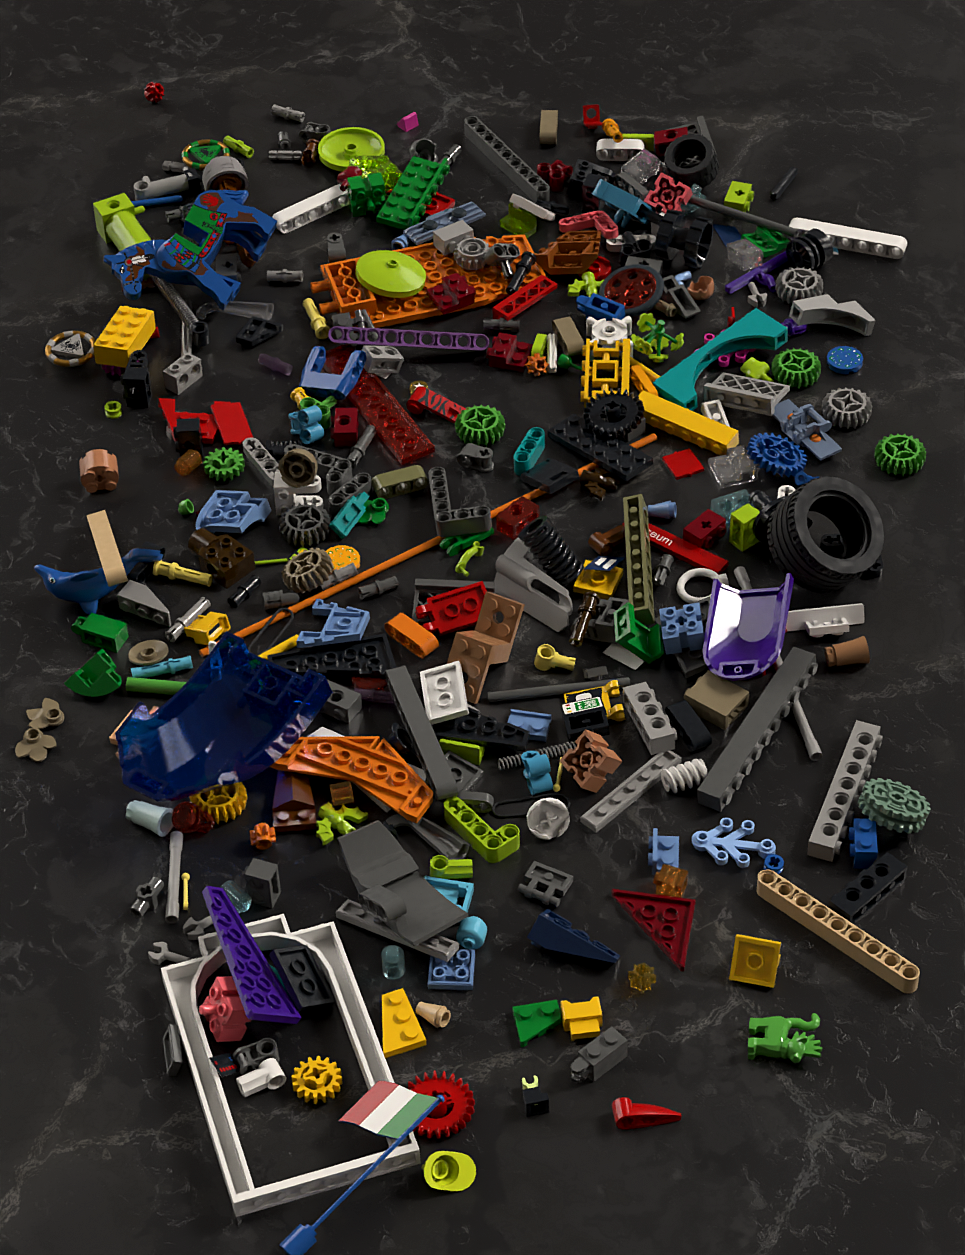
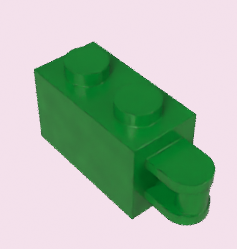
(101, 631)

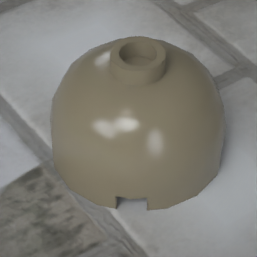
(298, 467)

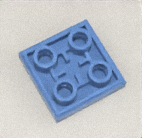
(454, 974)

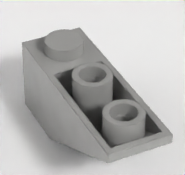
(142, 602)

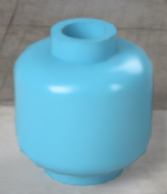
(471, 933)

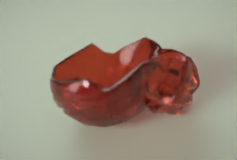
(187, 821)

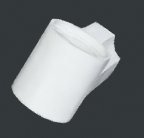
(267, 1075)

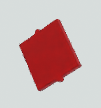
(683, 464)

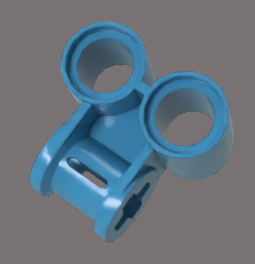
(306, 424)
(537, 772)

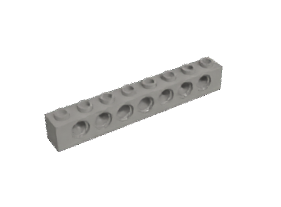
(844, 791)

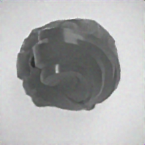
(424, 149)

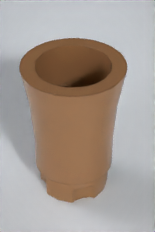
(848, 653)

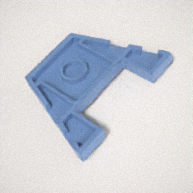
(340, 627)

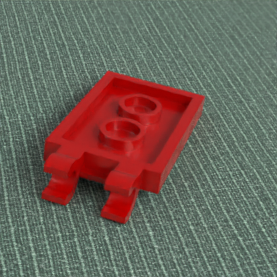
(453, 609)

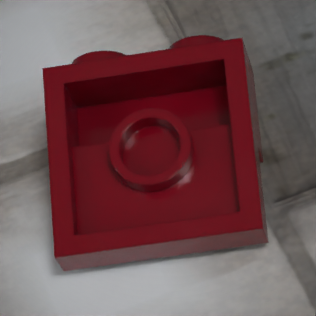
(452, 294)
(508, 352)

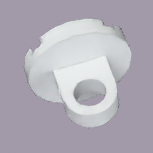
(548, 818)

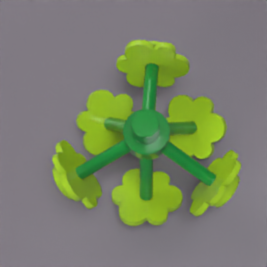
(656, 339)

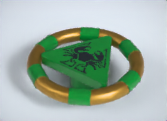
(203, 154)

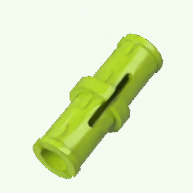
(238, 146)

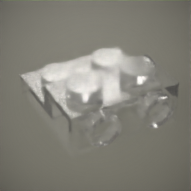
(734, 467)

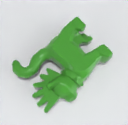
(776, 1041)

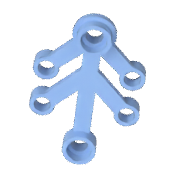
(708, 840)

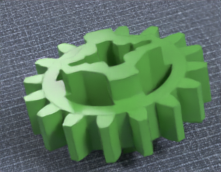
(224, 464)

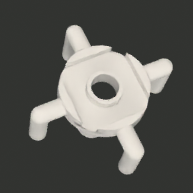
(609, 332)

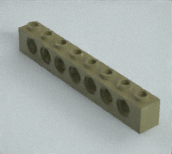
(638, 558)

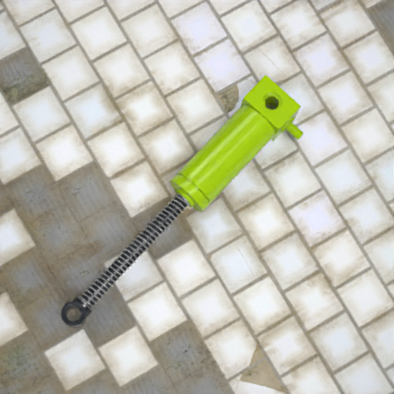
(118, 224)

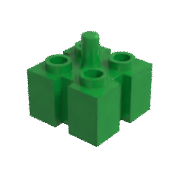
(366, 194)

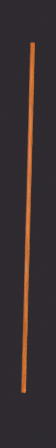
(395, 560)

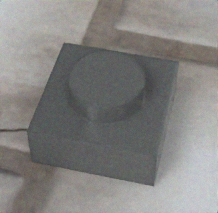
(595, 673)

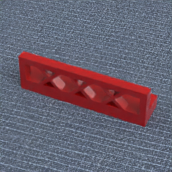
(524, 298)

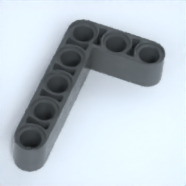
(456, 521)

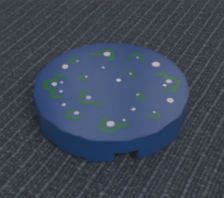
(844, 359)

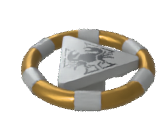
(70, 348)

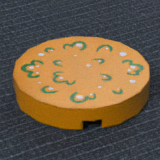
(343, 556)

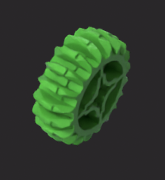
(796, 368)
(480, 425)
(900, 454)

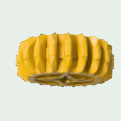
(220, 803)

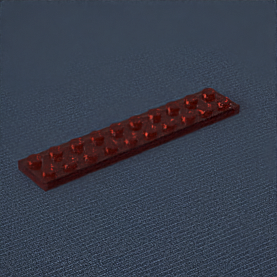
(381, 410)

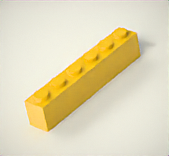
(688, 424)

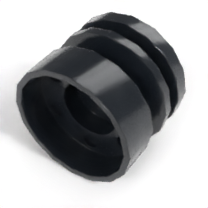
(809, 250)

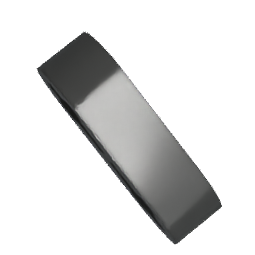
(477, 801)

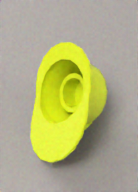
(449, 1171)

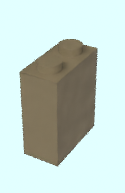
(717, 699)

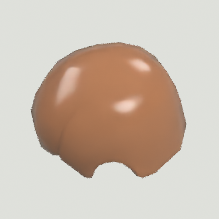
(702, 289)

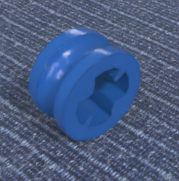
(776, 859)

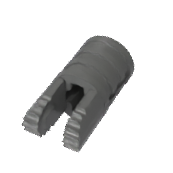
(279, 599)

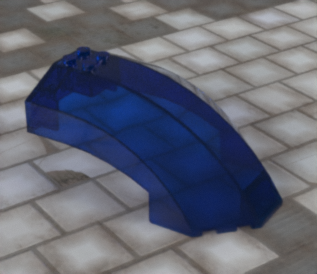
(219, 726)

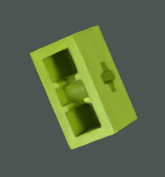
(739, 196)

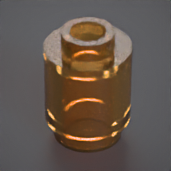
(188, 462)

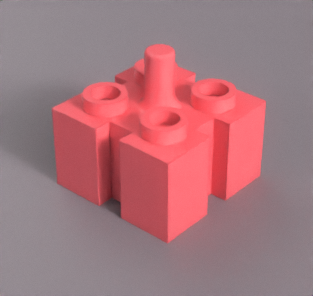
(668, 194)
(224, 1011)

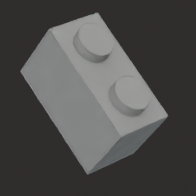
(448, 237)

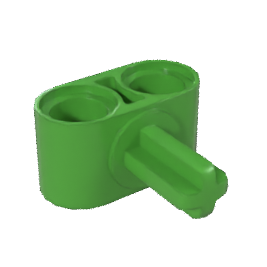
(324, 406)

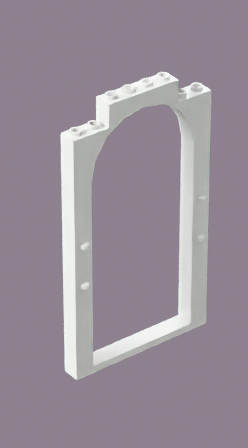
(183, 986)

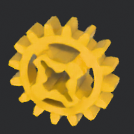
(317, 1079)

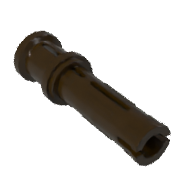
(586, 613)

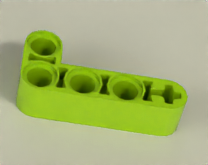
(488, 843)

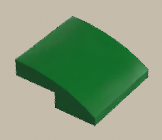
(767, 240)

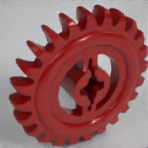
(457, 1097)

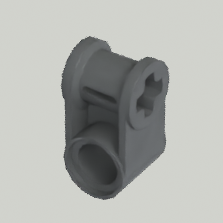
(314, 131)
(336, 249)
(475, 456)
(255, 1054)

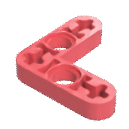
(596, 219)

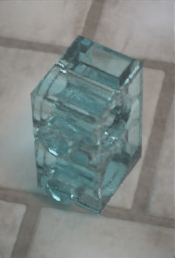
(729, 503)

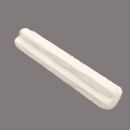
(552, 353)

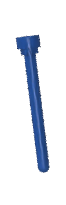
(157, 201)

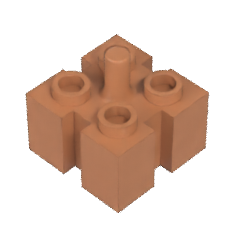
(590, 761)

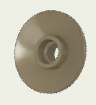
(148, 652)

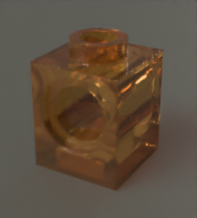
(342, 793)
(671, 881)

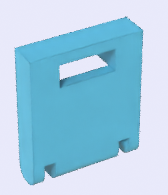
(453, 890)

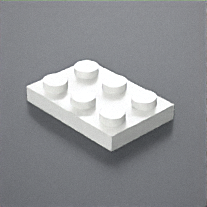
(444, 692)

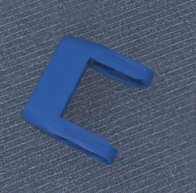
(325, 384)

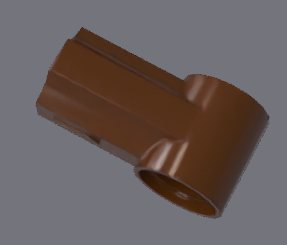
(604, 543)

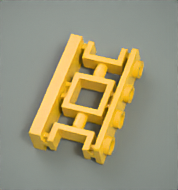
(621, 373)

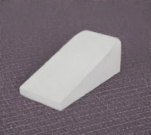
(714, 411)

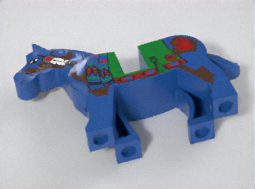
(178, 261)

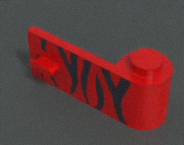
(426, 399)

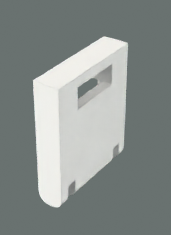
(539, 211)

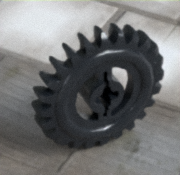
(610, 408)

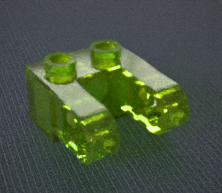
(377, 164)

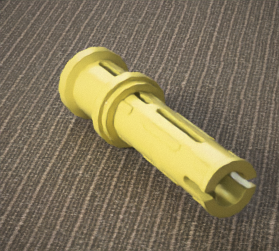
(318, 322)
(173, 571)

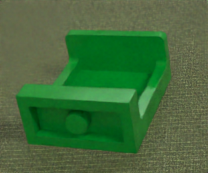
(636, 637)

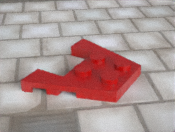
(207, 422)

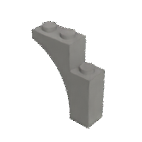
(825, 310)

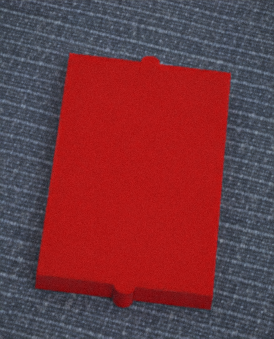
(231, 423)

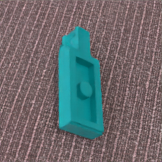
(349, 515)

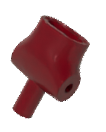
(350, 171)

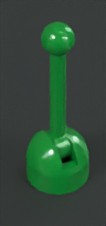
(565, 362)

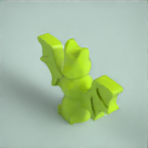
(588, 283)
(336, 820)

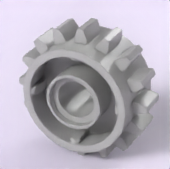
(470, 253)

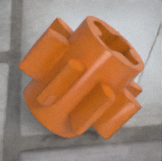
(536, 364)
(262, 836)

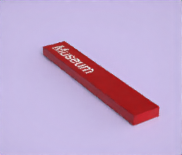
(685, 550)

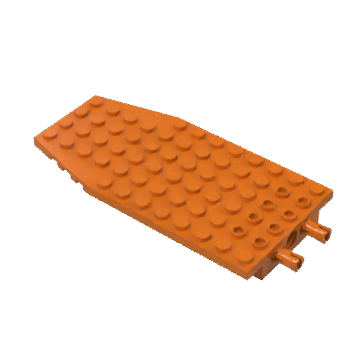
(384, 311)

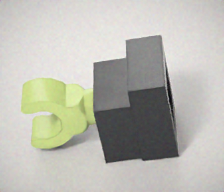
(533, 1100)

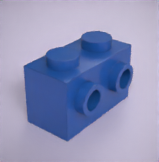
(863, 843)

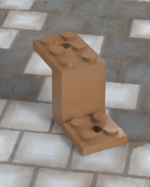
(486, 644)

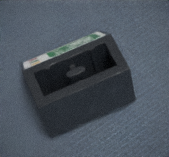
(583, 715)

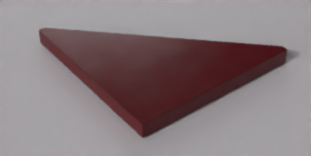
(663, 919)

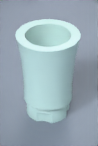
(150, 816)

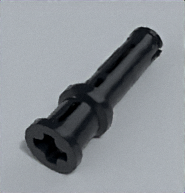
(522, 269)

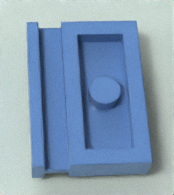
(535, 722)

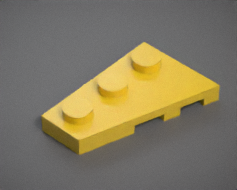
(399, 1025)

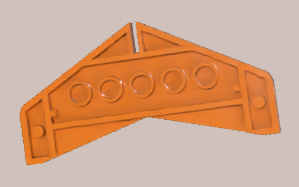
(365, 762)

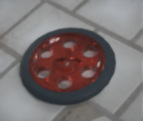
(635, 288)

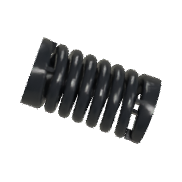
(550, 550)

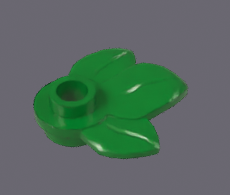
(375, 511)

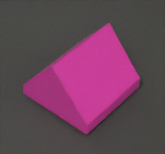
(408, 122)

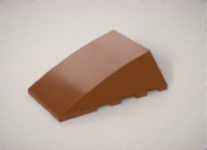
(571, 253)

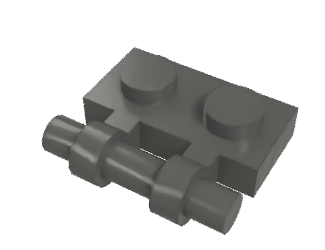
(345, 321)
(547, 878)

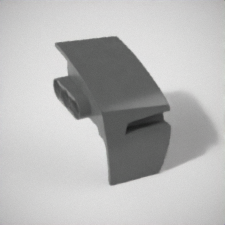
(393, 887)

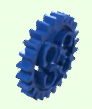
(776, 454)

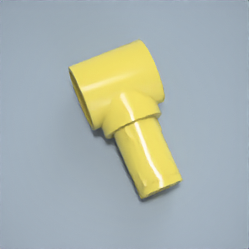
(547, 658)

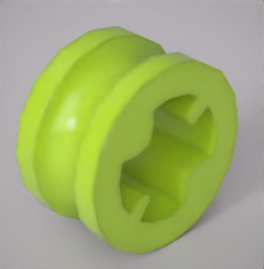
(113, 409)

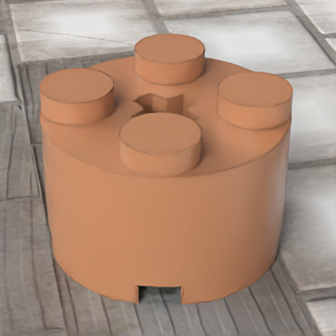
(99, 471)

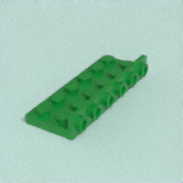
(413, 193)

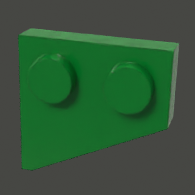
(535, 1019)

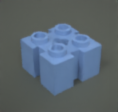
(682, 628)

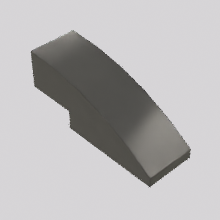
(679, 296)

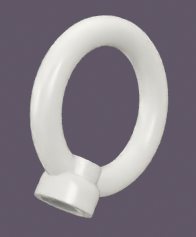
(693, 573)

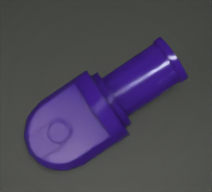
(793, 327)

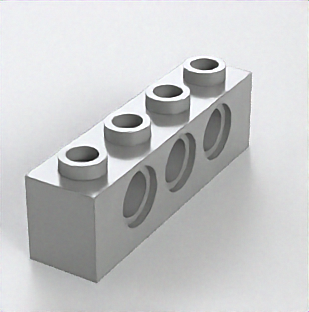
(649, 718)

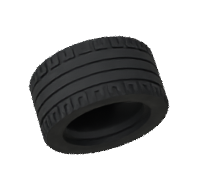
(851, 514)

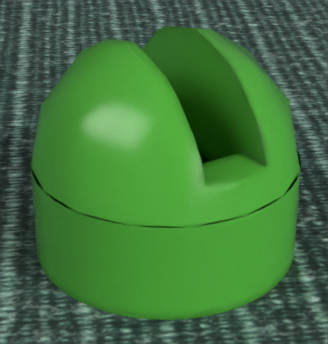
(185, 507)

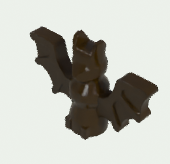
(595, 480)

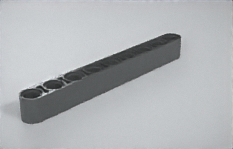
(506, 160)
(421, 733)

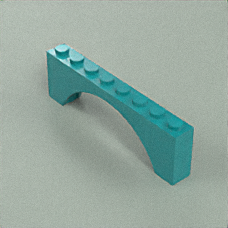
(751, 332)

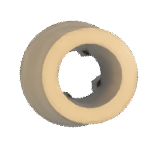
(434, 1014)

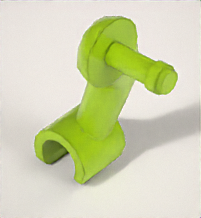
(475, 550)

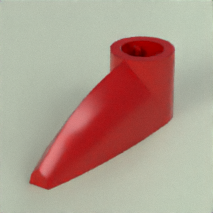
(636, 1115)

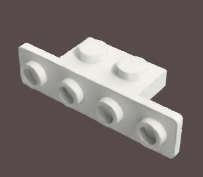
(825, 620)

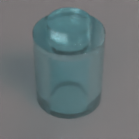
(237, 896)
(393, 962)

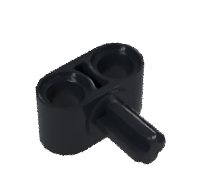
(639, 248)

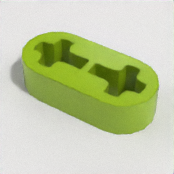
(539, 344)

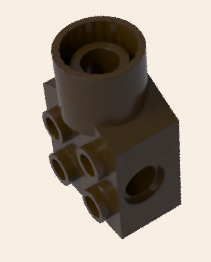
(221, 557)

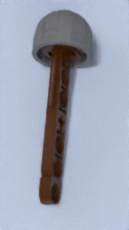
(227, 174)

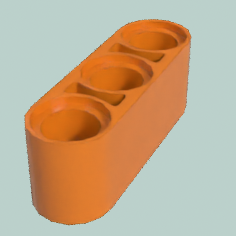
(411, 635)

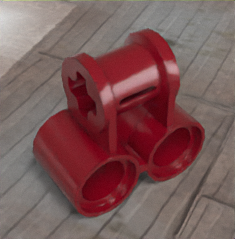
(555, 174)

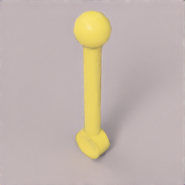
(556, 787)
(185, 877)

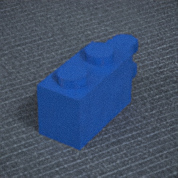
(600, 307)

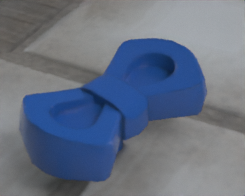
(802, 478)

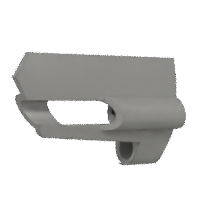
(513, 582)

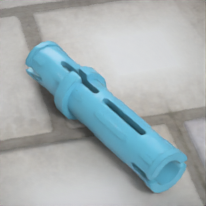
(165, 667)

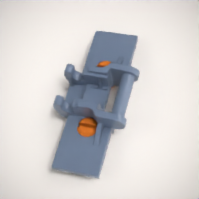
(810, 436)

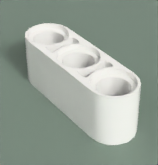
(623, 151)

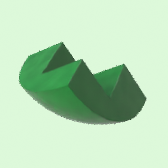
(95, 677)

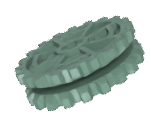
(894, 805)

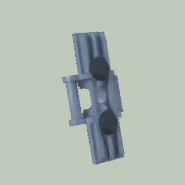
(424, 231)

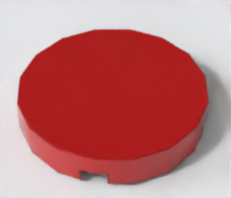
(600, 268)

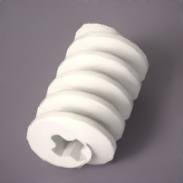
(684, 775)

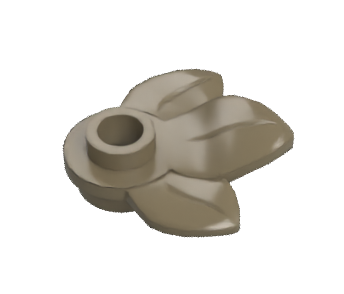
(46, 716)
(34, 745)

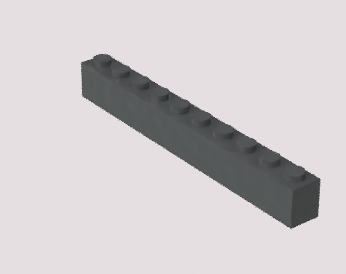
(757, 729)

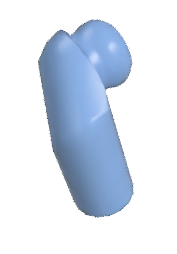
(683, 277)

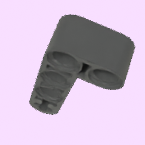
(332, 468)

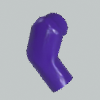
(767, 280)

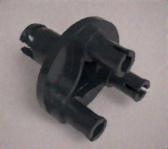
(765, 505)

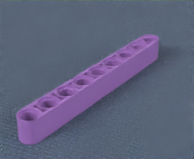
(417, 343)

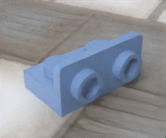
(664, 851)

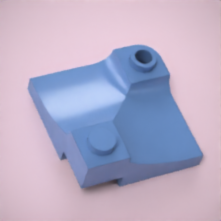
(232, 511)

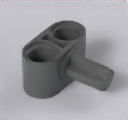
(502, 255)

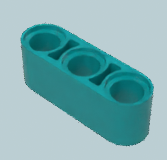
(529, 450)

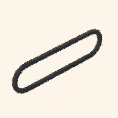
(267, 624)

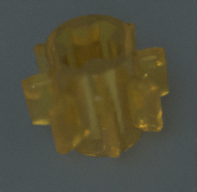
(642, 977)

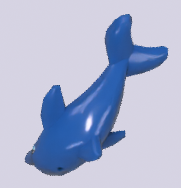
(91, 585)

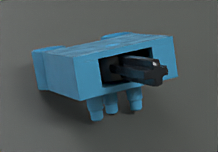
(625, 204)

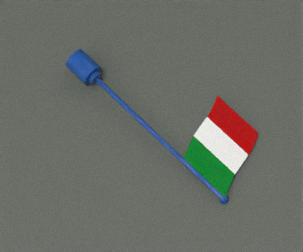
(385, 1111)

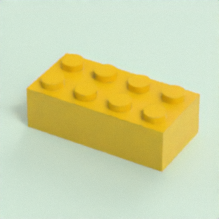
(123, 335)

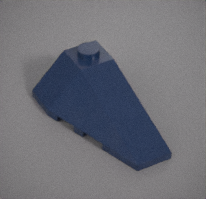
(556, 934)

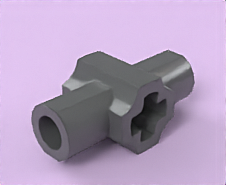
(146, 897)

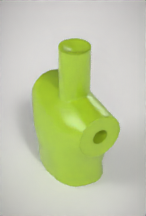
(755, 369)

